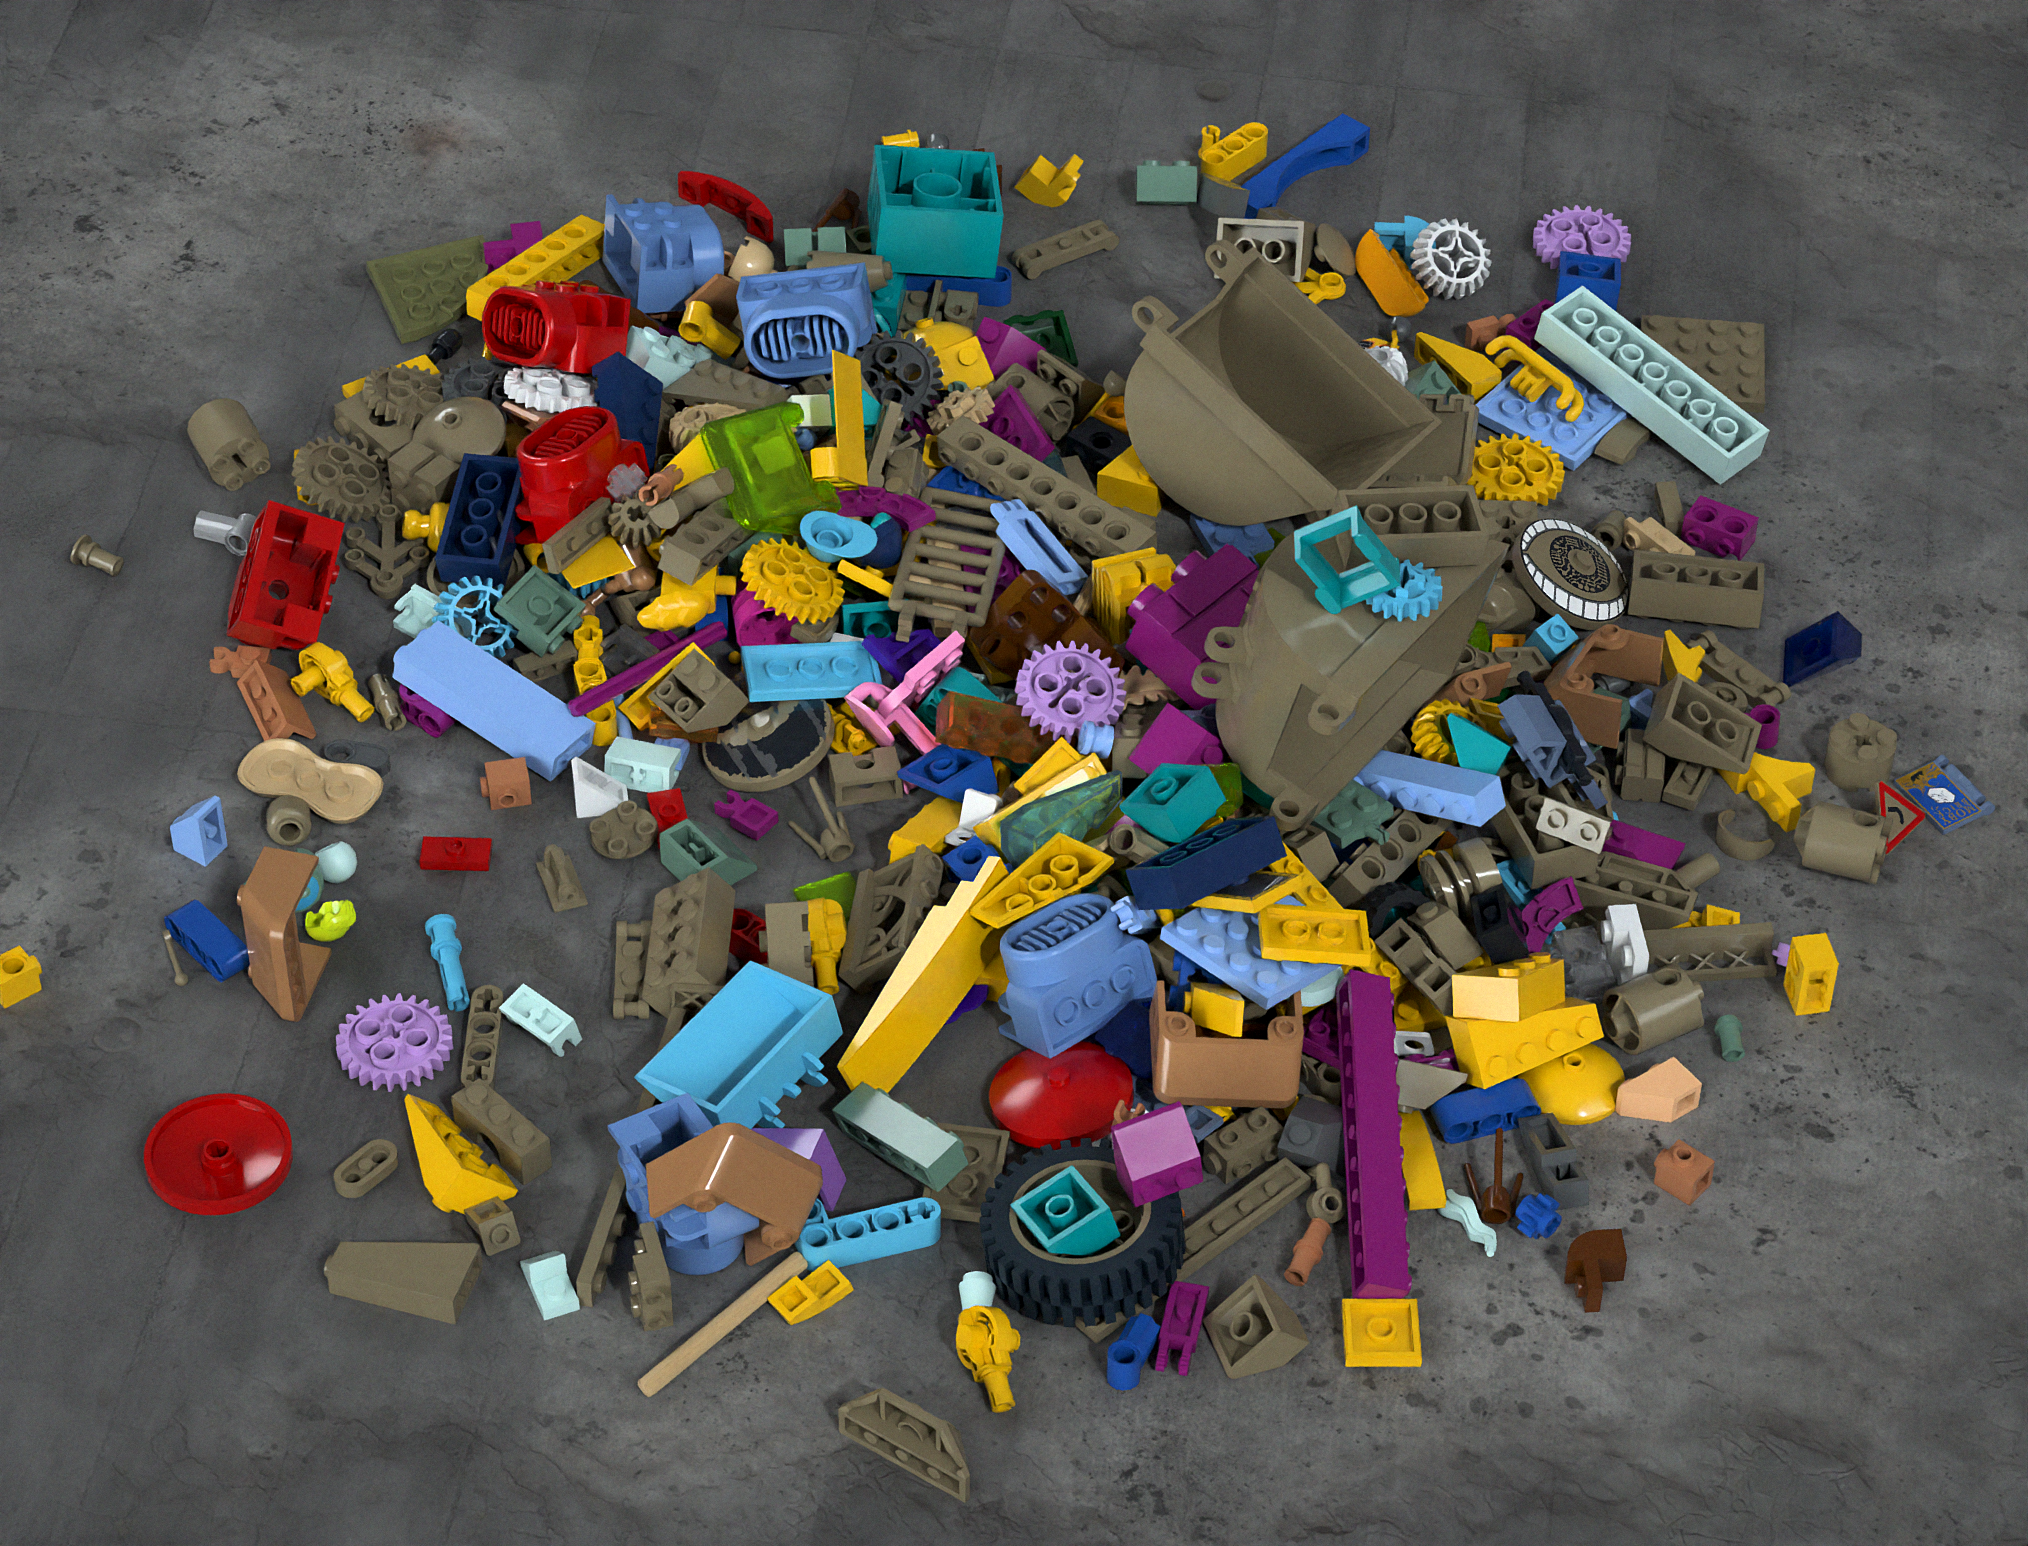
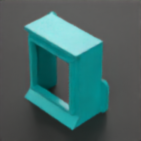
(1357, 584)

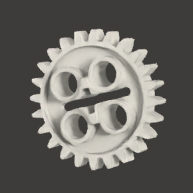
(550, 388)

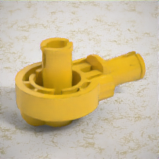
(331, 678)
(827, 939)
(988, 1351)

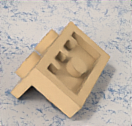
(1652, 536)

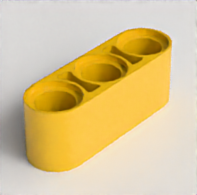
(1236, 152)
(588, 674)

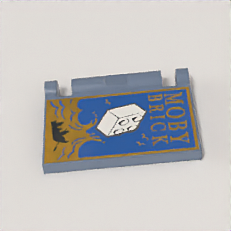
(1943, 795)

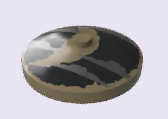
(770, 744)

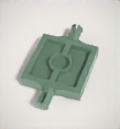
(1355, 815)

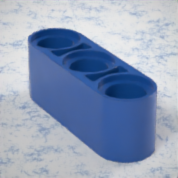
(208, 940)
(1482, 1111)

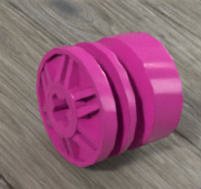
(756, 624)

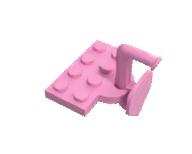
(897, 704)

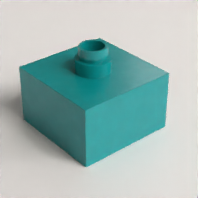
(935, 210)

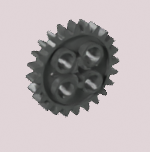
(911, 358)
(479, 380)

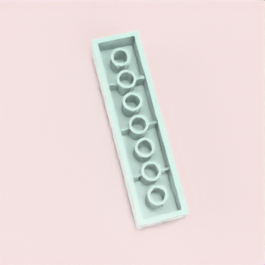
(1651, 384)

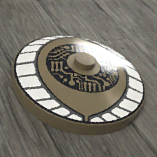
(1570, 573)

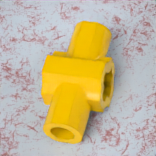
(589, 637)

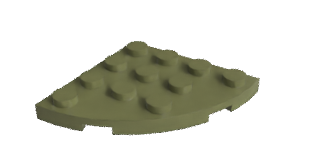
(428, 285)

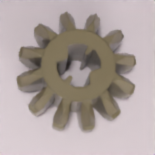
(633, 522)

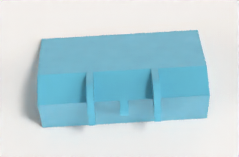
(747, 1048)

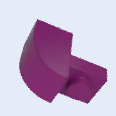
(522, 237)

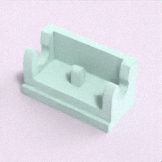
(418, 611)
(642, 764)
(541, 1018)

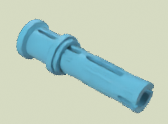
(446, 950)

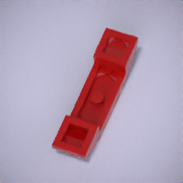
(730, 197)

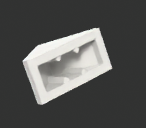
(595, 790)

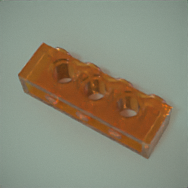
(990, 721)

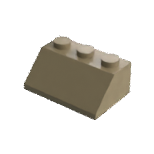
(1282, 242)

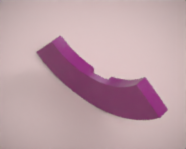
(870, 501)
(1548, 911)

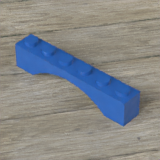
(1333, 145)

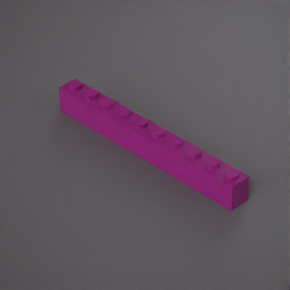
(1372, 1138)

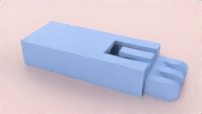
(1037, 546)

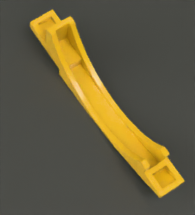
(1769, 780)

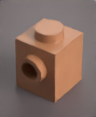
(506, 783)
(1683, 1171)

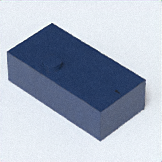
(481, 520)
(1206, 863)

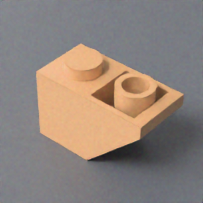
(1660, 1093)

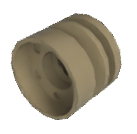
(1460, 878)

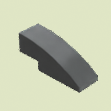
(1222, 197)
(1554, 1160)

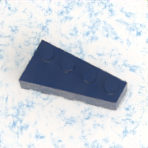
(633, 398)

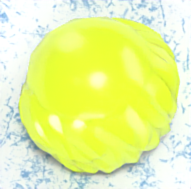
(331, 921)

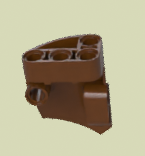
(1012, 639)

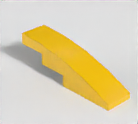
(1420, 1165)

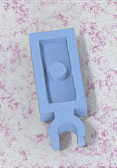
(1133, 919)

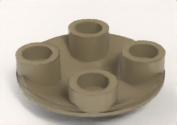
(1335, 250)
(623, 831)

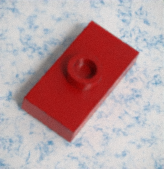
(667, 809)
(456, 853)

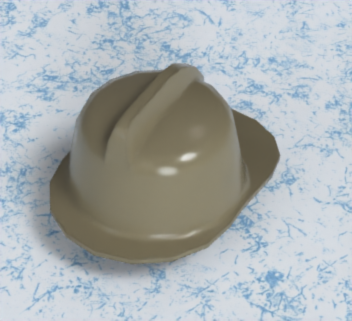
(1507, 608)

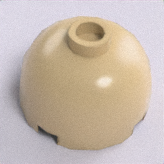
(752, 260)

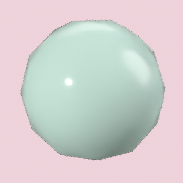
(337, 862)

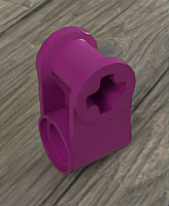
(424, 714)

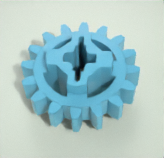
(1416, 594)

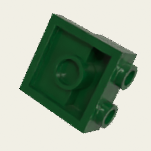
(1048, 330)

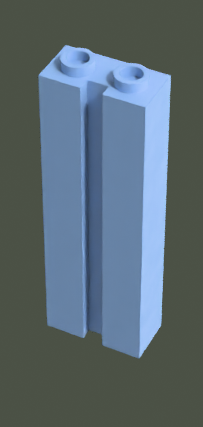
(493, 700)

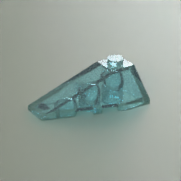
(1066, 811)

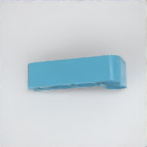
(868, 1233)

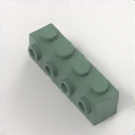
(901, 1136)

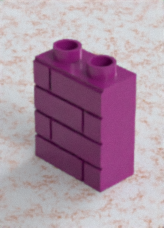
(1176, 622)

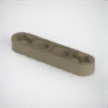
(484, 1042)

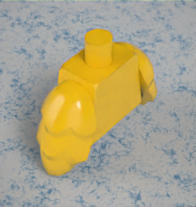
(681, 603)

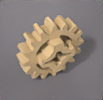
(972, 404)

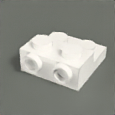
(1624, 942)

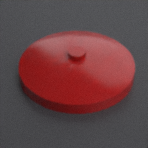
(1060, 1096)
(218, 1154)

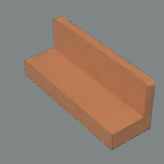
(274, 702)

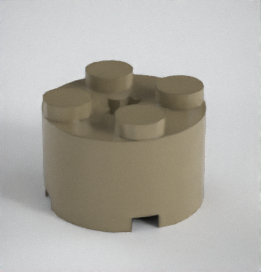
(1859, 753)

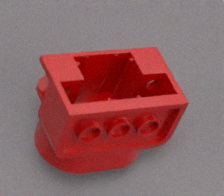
(555, 325)
(568, 468)
(294, 558)

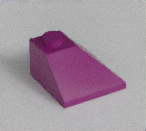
(1643, 845)

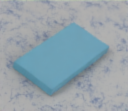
(807, 670)

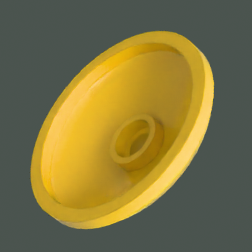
(937, 334)
(1577, 1085)

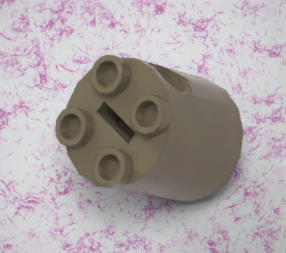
(1048, 403)
(228, 443)
(1843, 841)
(1652, 1009)

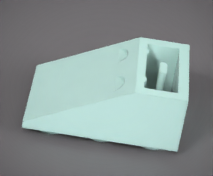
(664, 356)

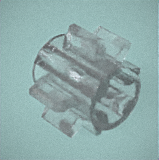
(625, 481)

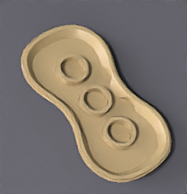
(331, 789)

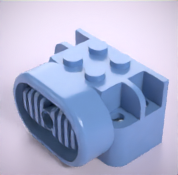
(660, 252)
(823, 304)
(1070, 973)
(689, 1239)

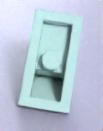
(550, 1284)

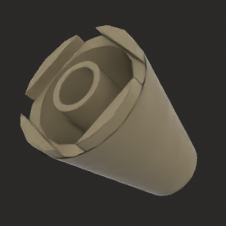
(877, 268)

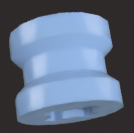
(1095, 739)

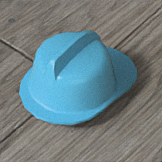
(836, 537)

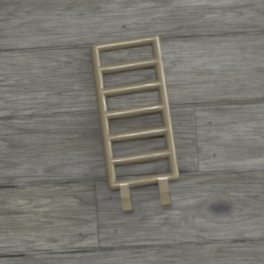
(913, 547)

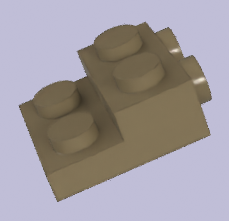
(650, 1281)

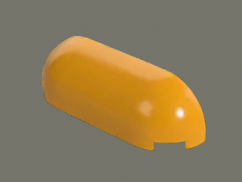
(1388, 278)

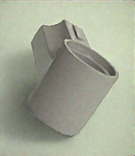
(225, 530)

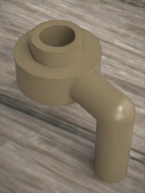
(1316, 1201)

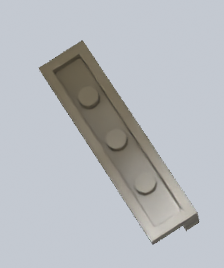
(1710, 943)

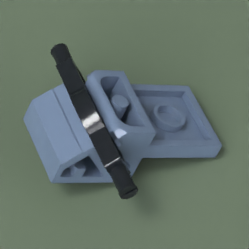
(1549, 739)

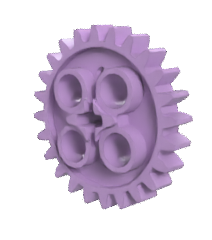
(1580, 233)
(1050, 672)
(394, 1042)

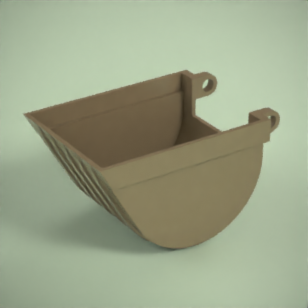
(1262, 401)
(1324, 692)

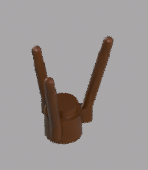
(843, 208)
(1496, 1203)

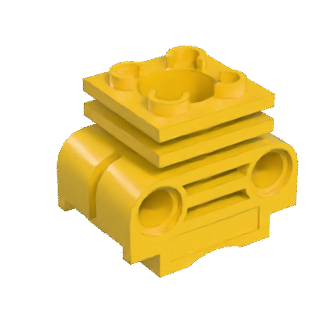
(1119, 581)

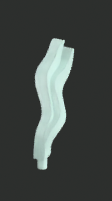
(1464, 1210)

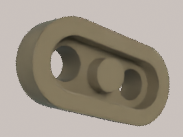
(362, 1171)

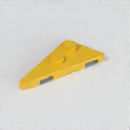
(961, 363)

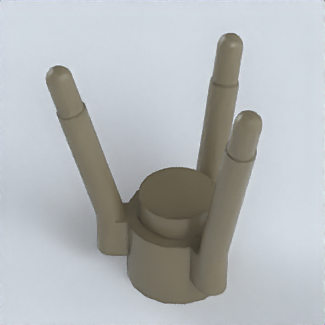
(834, 840)

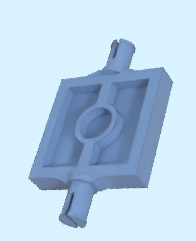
(1247, 539)

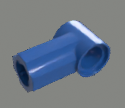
(1131, 1351)

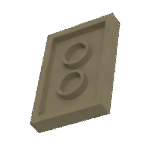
(986, 1155)

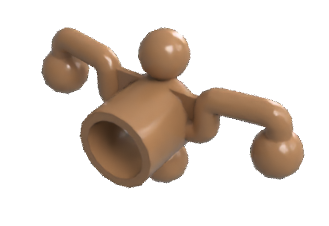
(636, 579)

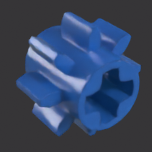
(1538, 1216)

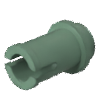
(1728, 1030)

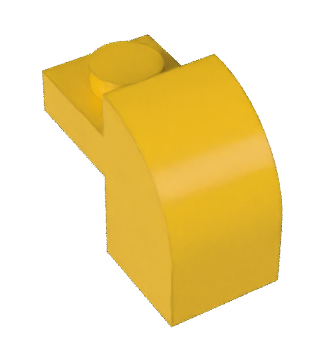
(1047, 184)

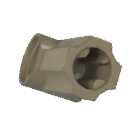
(1143, 845)

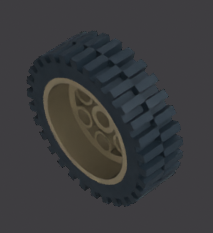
(1080, 1285)

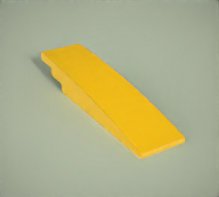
(925, 985)

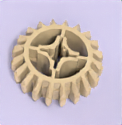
(687, 424)

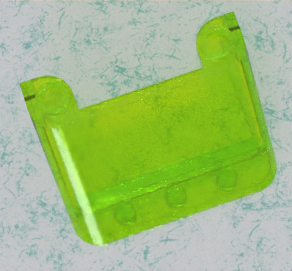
(767, 469)

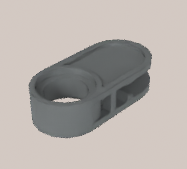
(360, 753)

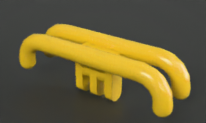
(1536, 375)

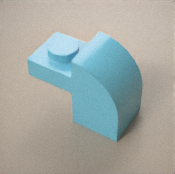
(1401, 236)

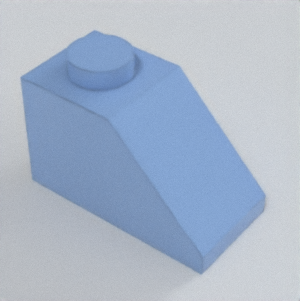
(200, 831)

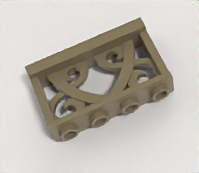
(868, 947)

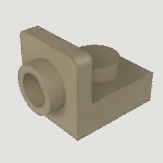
(494, 1224)

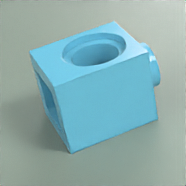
(1553, 639)

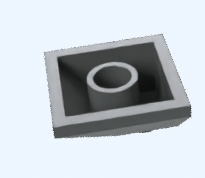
(1314, 1136)

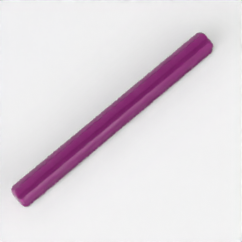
(643, 671)

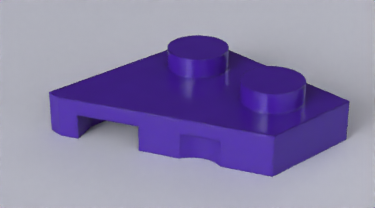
(900, 656)

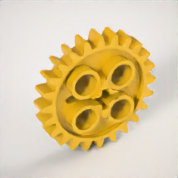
(1516, 470)
(792, 581)

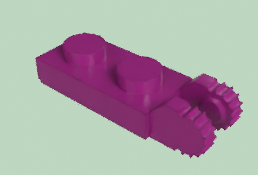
(1182, 1324)

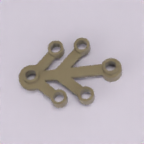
(387, 581)

